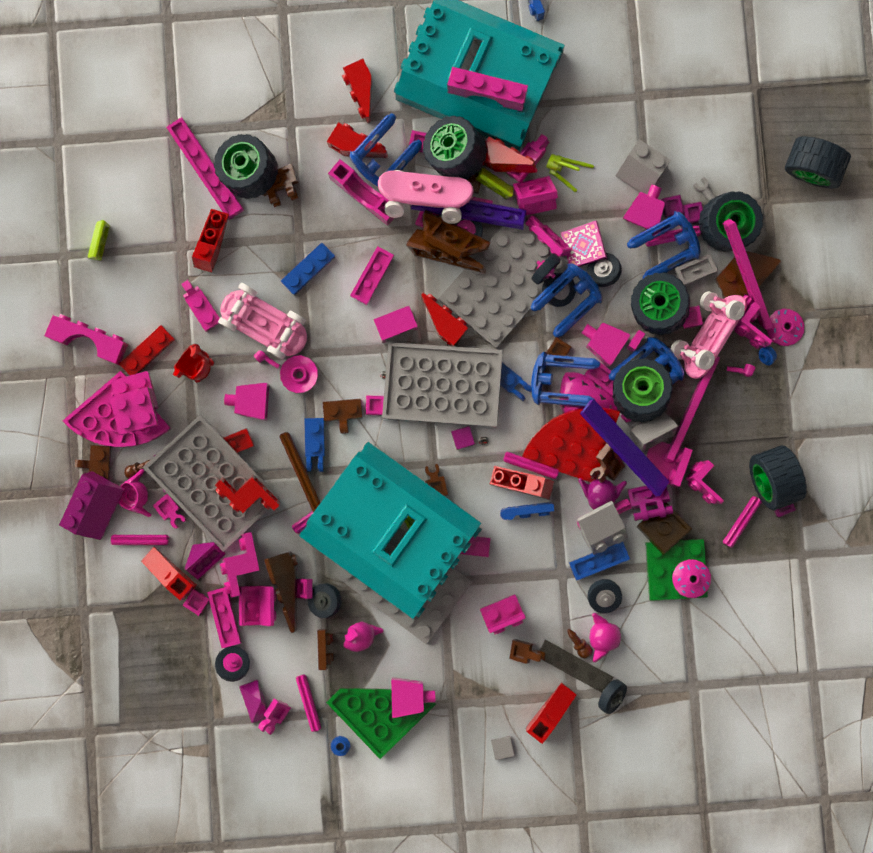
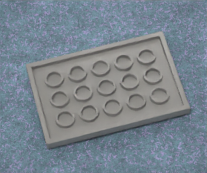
(504, 295)
(442, 384)
(189, 473)
(435, 611)

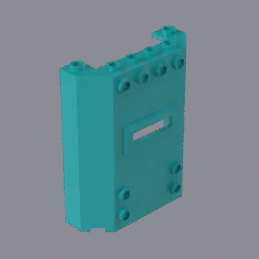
(505, 53)
(366, 512)

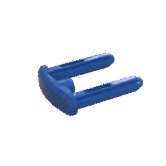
(368, 171)
(686, 235)
(586, 283)
(666, 358)
(540, 378)

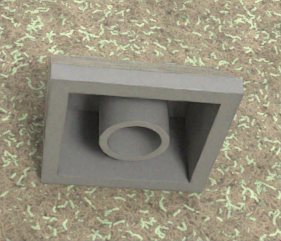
(642, 167)
(653, 432)
(602, 528)

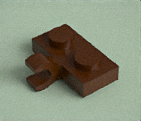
(342, 411)
(99, 461)
(610, 465)

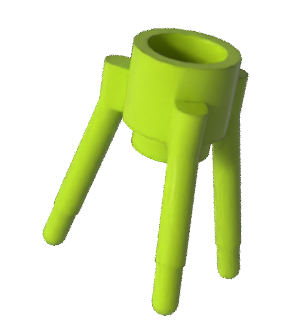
(557, 163)

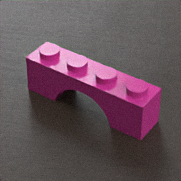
(470, 83)
(359, 190)
(64, 331)

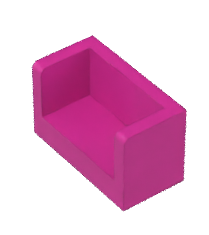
(395, 323)

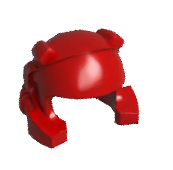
(193, 364)

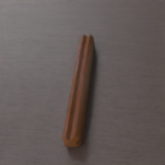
(300, 470)

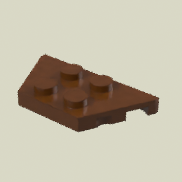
(451, 237)
(731, 280)

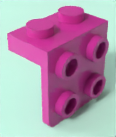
(695, 482)
(257, 605)

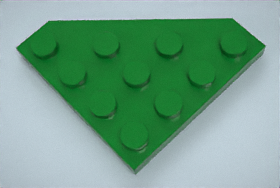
(370, 716)

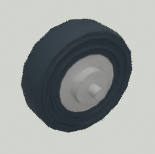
(605, 271)
(565, 296)
(604, 596)

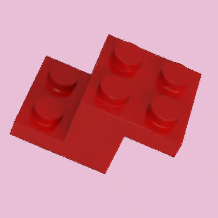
(247, 494)

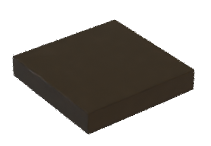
(665, 531)

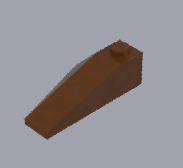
(425, 250)
(283, 573)

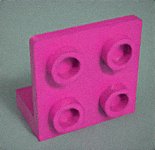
(746, 329)
(674, 470)
(502, 614)

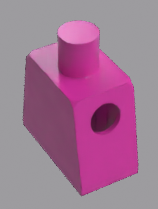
(646, 209)
(605, 342)
(250, 400)
(409, 697)

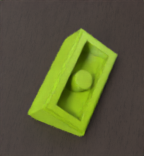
(494, 183)
(99, 240)

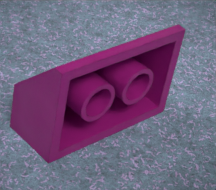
(91, 506)

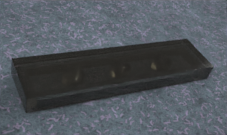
(575, 666)

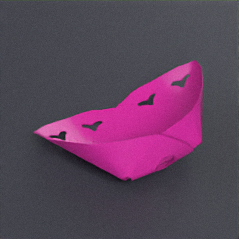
(575, 387)

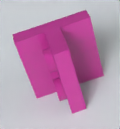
(536, 195)

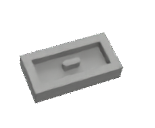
(696, 269)

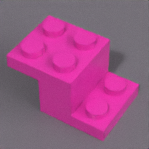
(134, 403)
(239, 564)

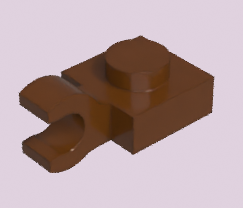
(522, 652)

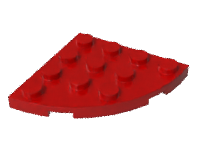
(568, 444)

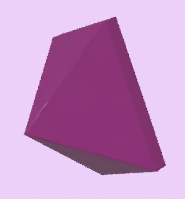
(202, 558)
(254, 700)

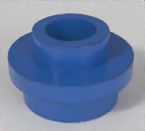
(767, 355)
(340, 739)

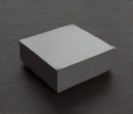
(502, 747)

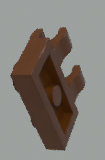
(284, 180)
(324, 657)

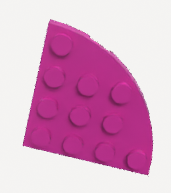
(97, 423)

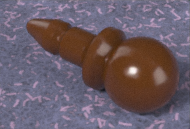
(131, 470)
(583, 649)

